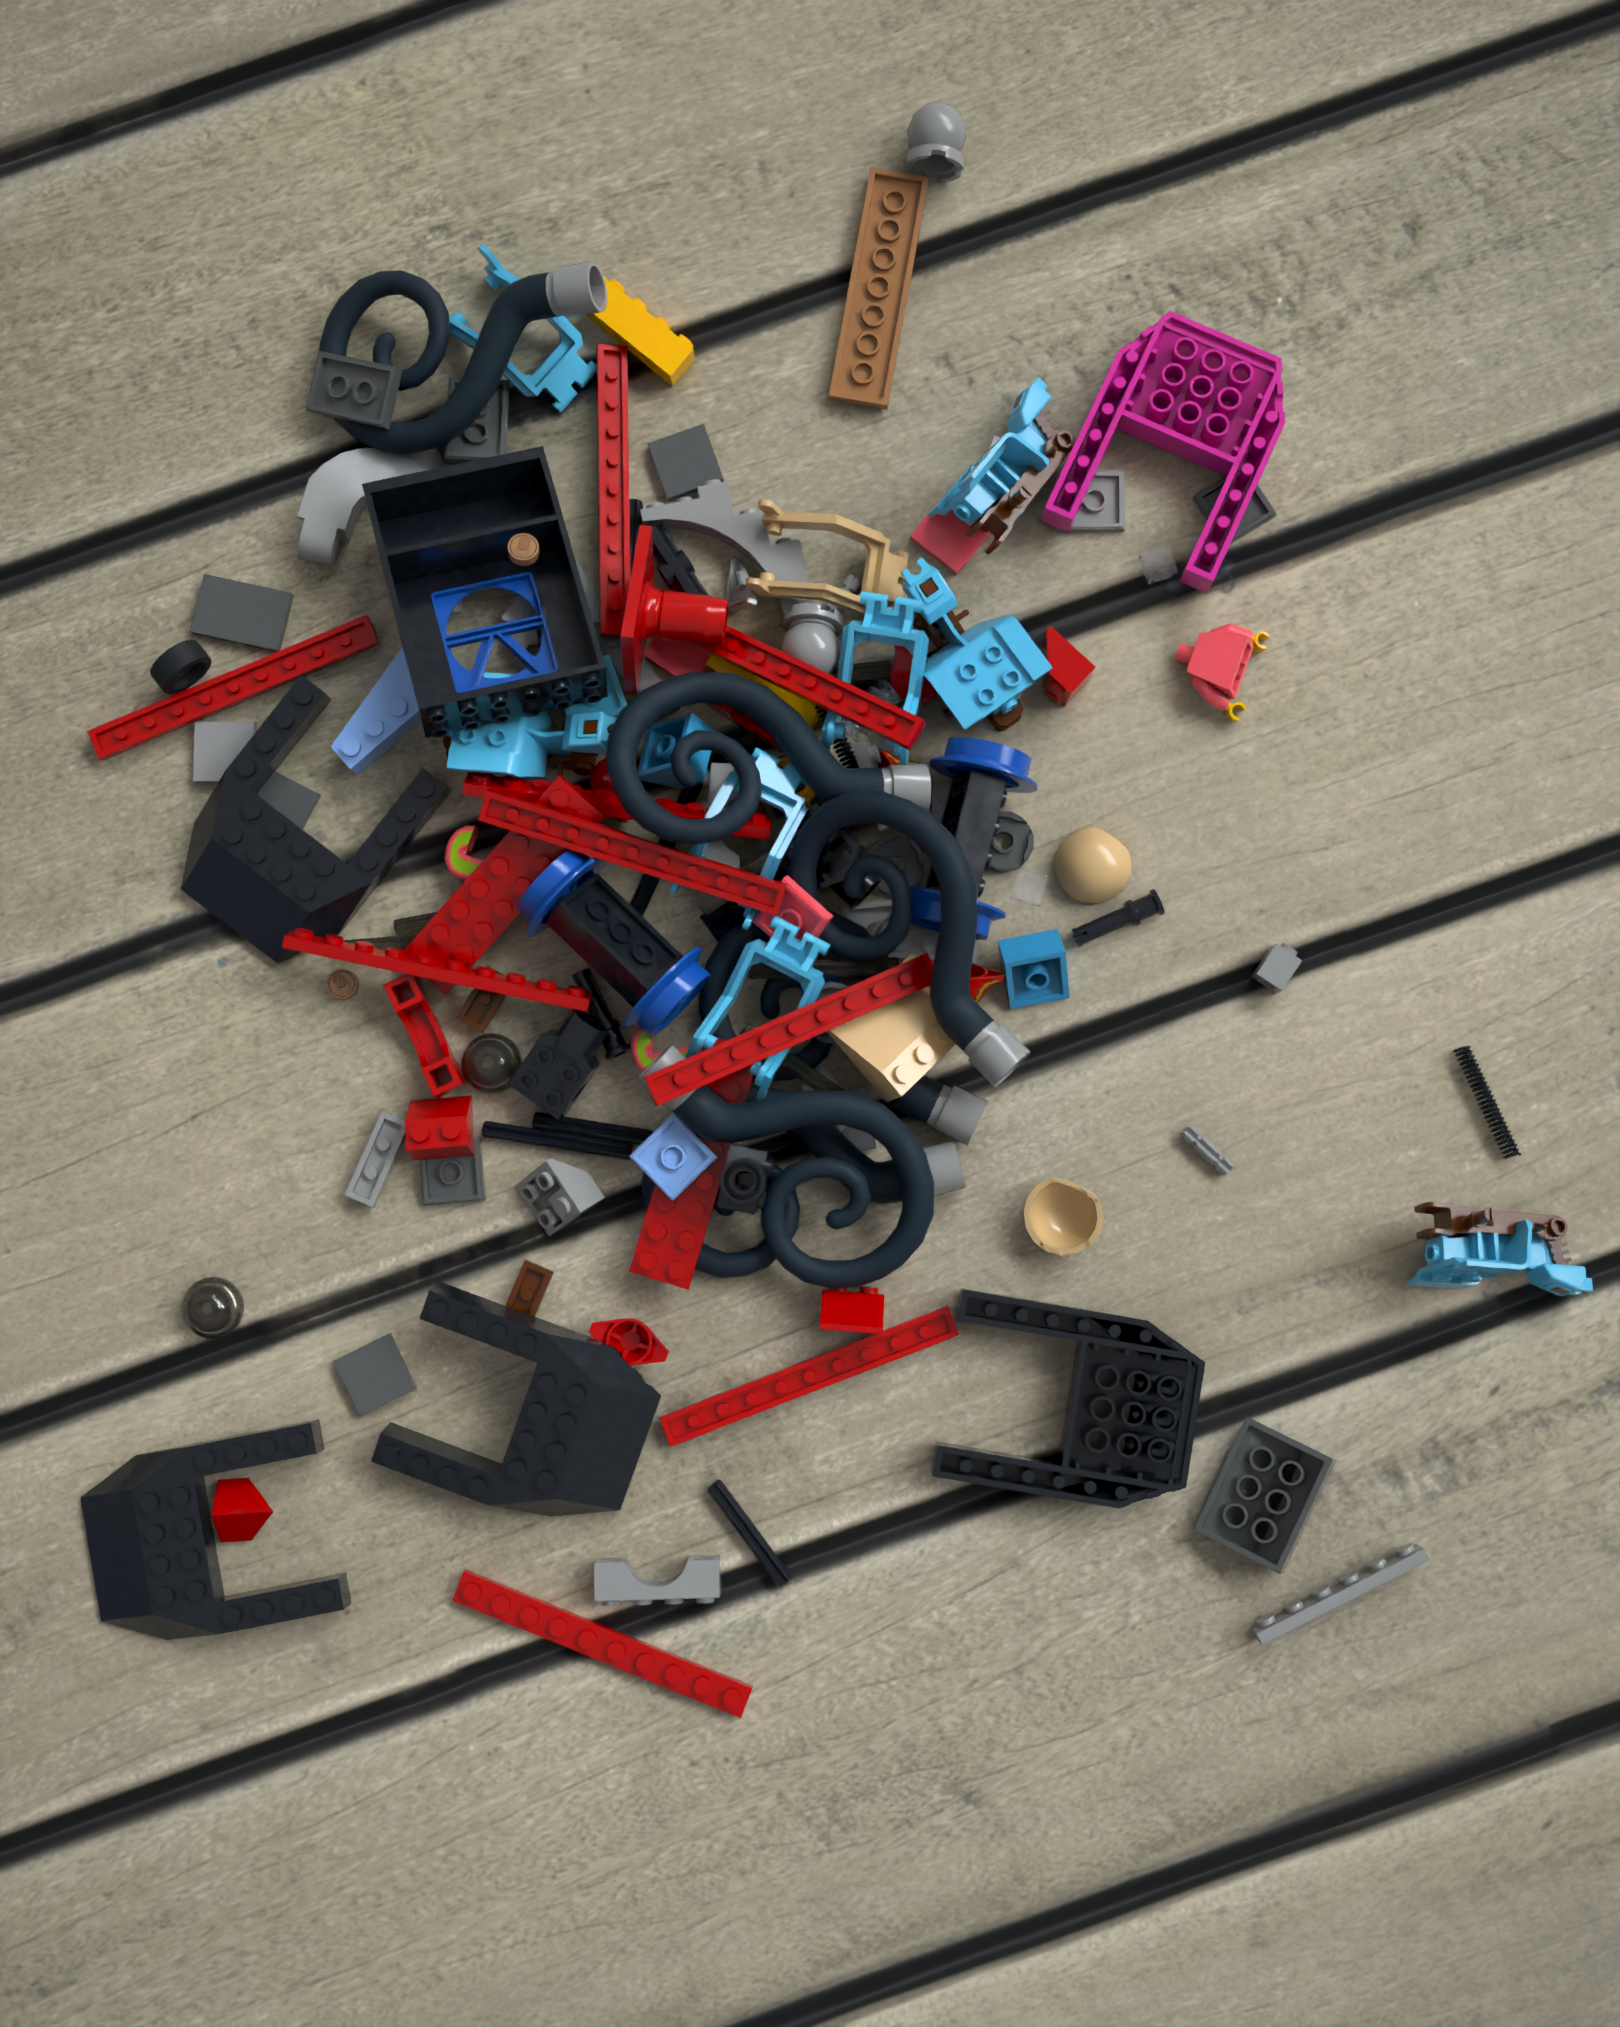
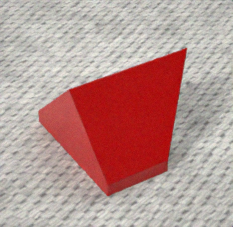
(238, 1510)

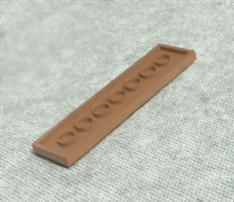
(878, 288)

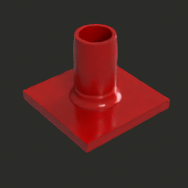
(663, 614)

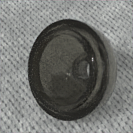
(506, 1063)
(226, 1307)

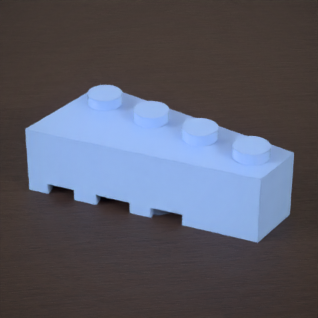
(381, 719)

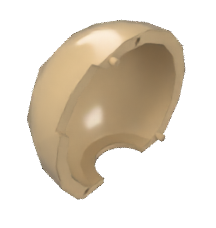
(1092, 865)
(1062, 1216)

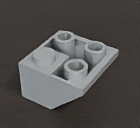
(558, 1194)

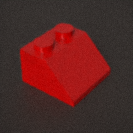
(1069, 669)
(439, 1128)
(852, 1310)

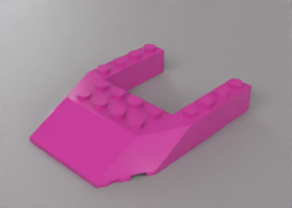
(1195, 399)

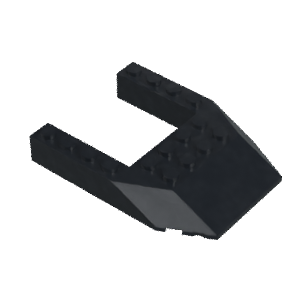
(268, 872)
(1125, 1410)
(573, 1434)
(158, 1545)

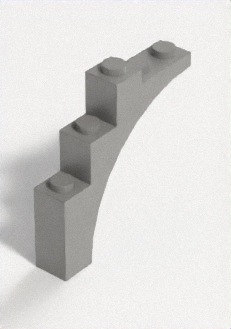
(745, 532)

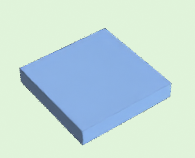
(673, 1156)

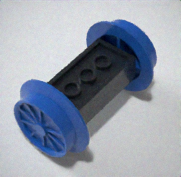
(979, 787)
(613, 940)

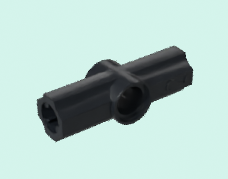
(674, 564)

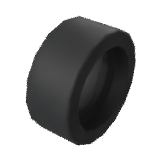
(180, 666)

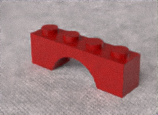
(426, 1034)

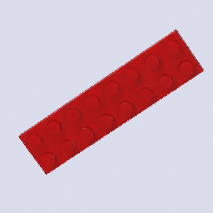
(491, 894)
(677, 1228)

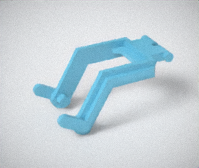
(557, 370)
(886, 626)
(779, 791)
(787, 956)

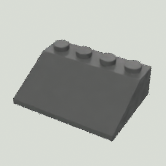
(1264, 1495)

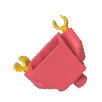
(1220, 663)

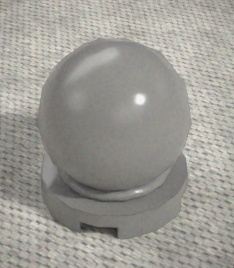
(935, 142)
(813, 635)

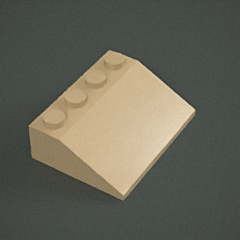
(895, 1042)

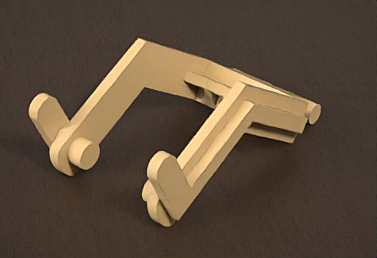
(880, 571)

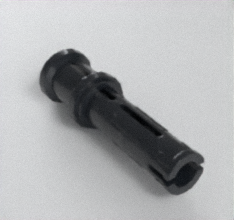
(1131, 913)
(614, 1041)

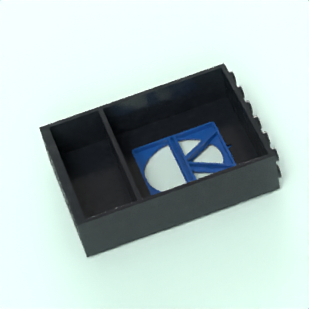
(449, 537)

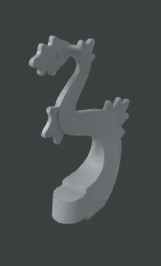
(337, 499)

